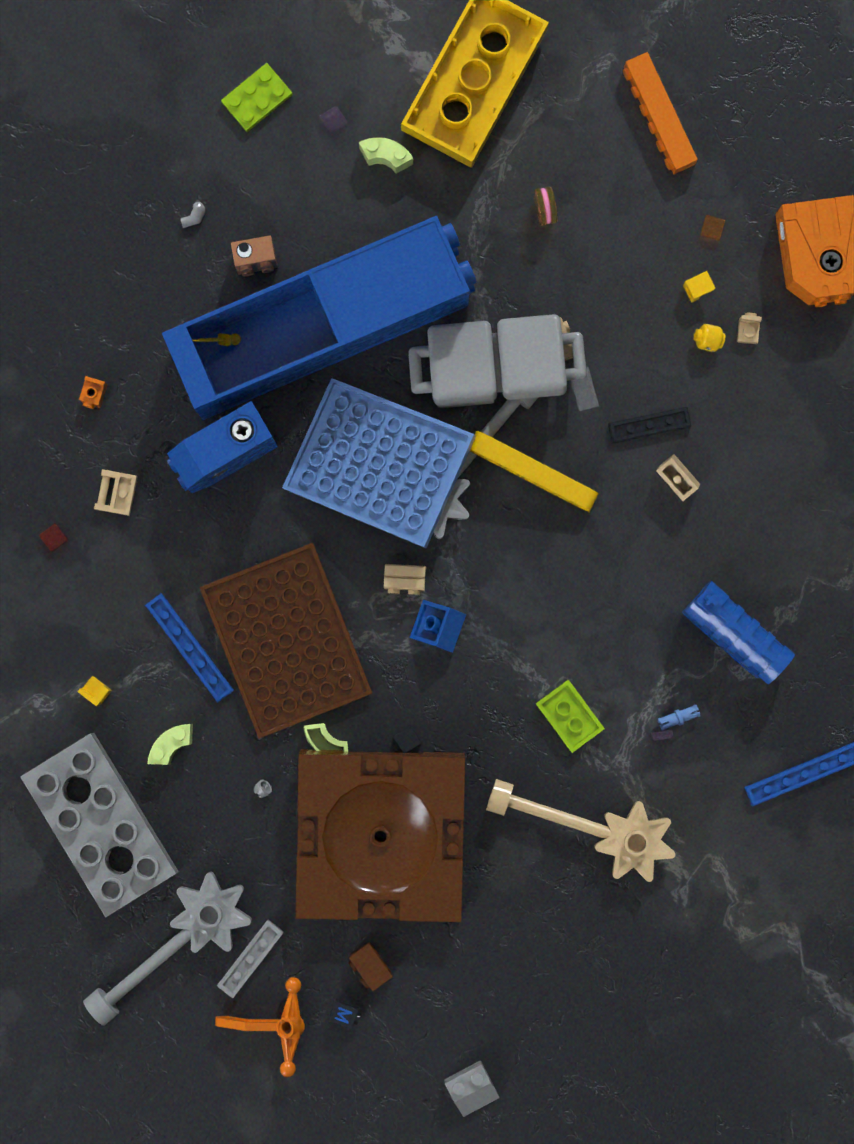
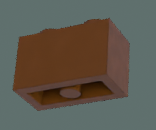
(370, 966)

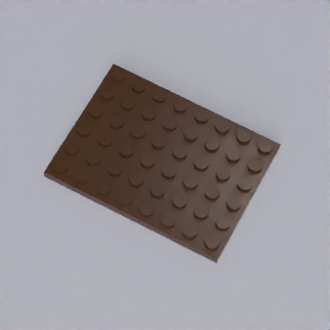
(285, 640)

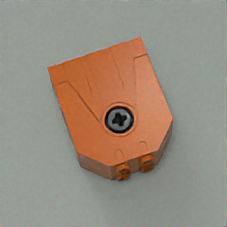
(818, 249)

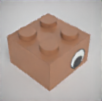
(254, 255)

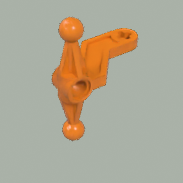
(288, 1036)

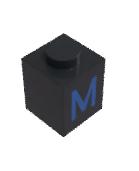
(344, 1014)

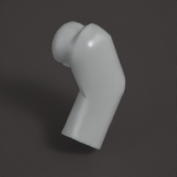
(196, 215)

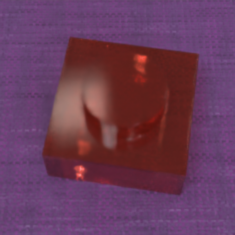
(53, 537)

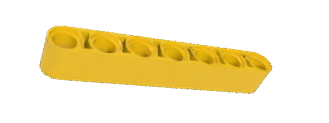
(533, 471)

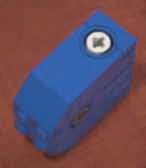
(221, 449)

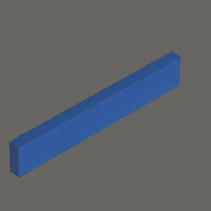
(189, 647)
(801, 774)

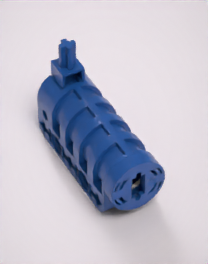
(738, 633)

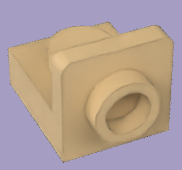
(749, 328)

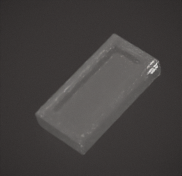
(585, 392)

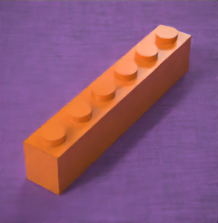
(660, 113)

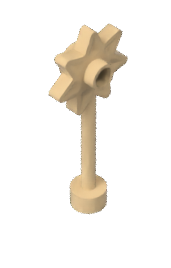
(630, 840)

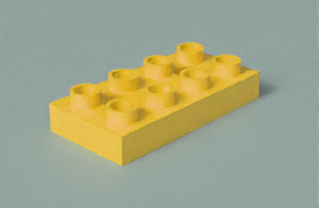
(474, 77)

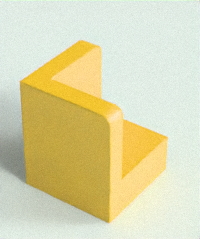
(698, 286)
(95, 691)

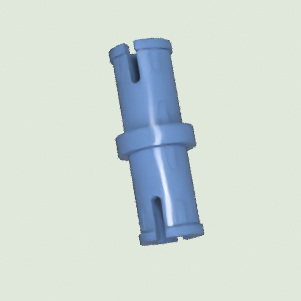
(678, 717)

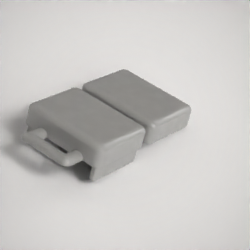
(475, 364)

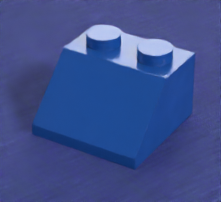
(438, 625)

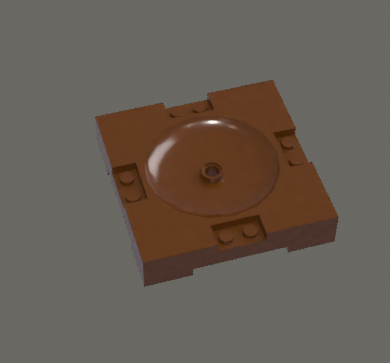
(353, 873)

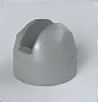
(262, 788)

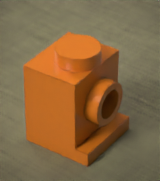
(99, 388)

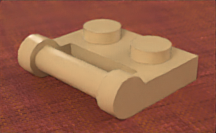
(122, 492)

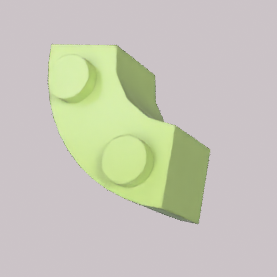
(386, 152)
(321, 740)
(169, 743)

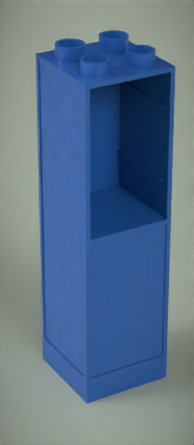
(322, 316)

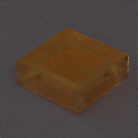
(712, 227)

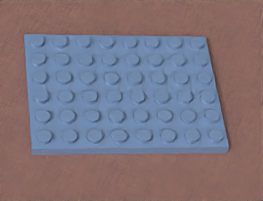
(379, 462)

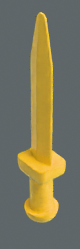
(223, 339)

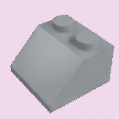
(471, 1088)

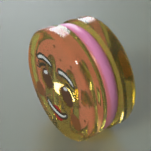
(545, 206)

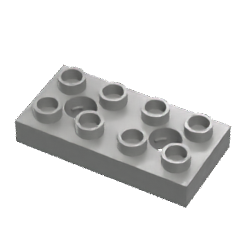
(99, 824)

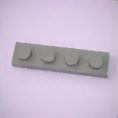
(250, 958)

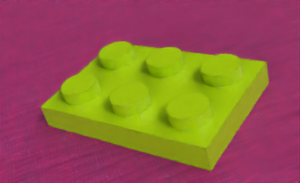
(256, 97)
(570, 716)

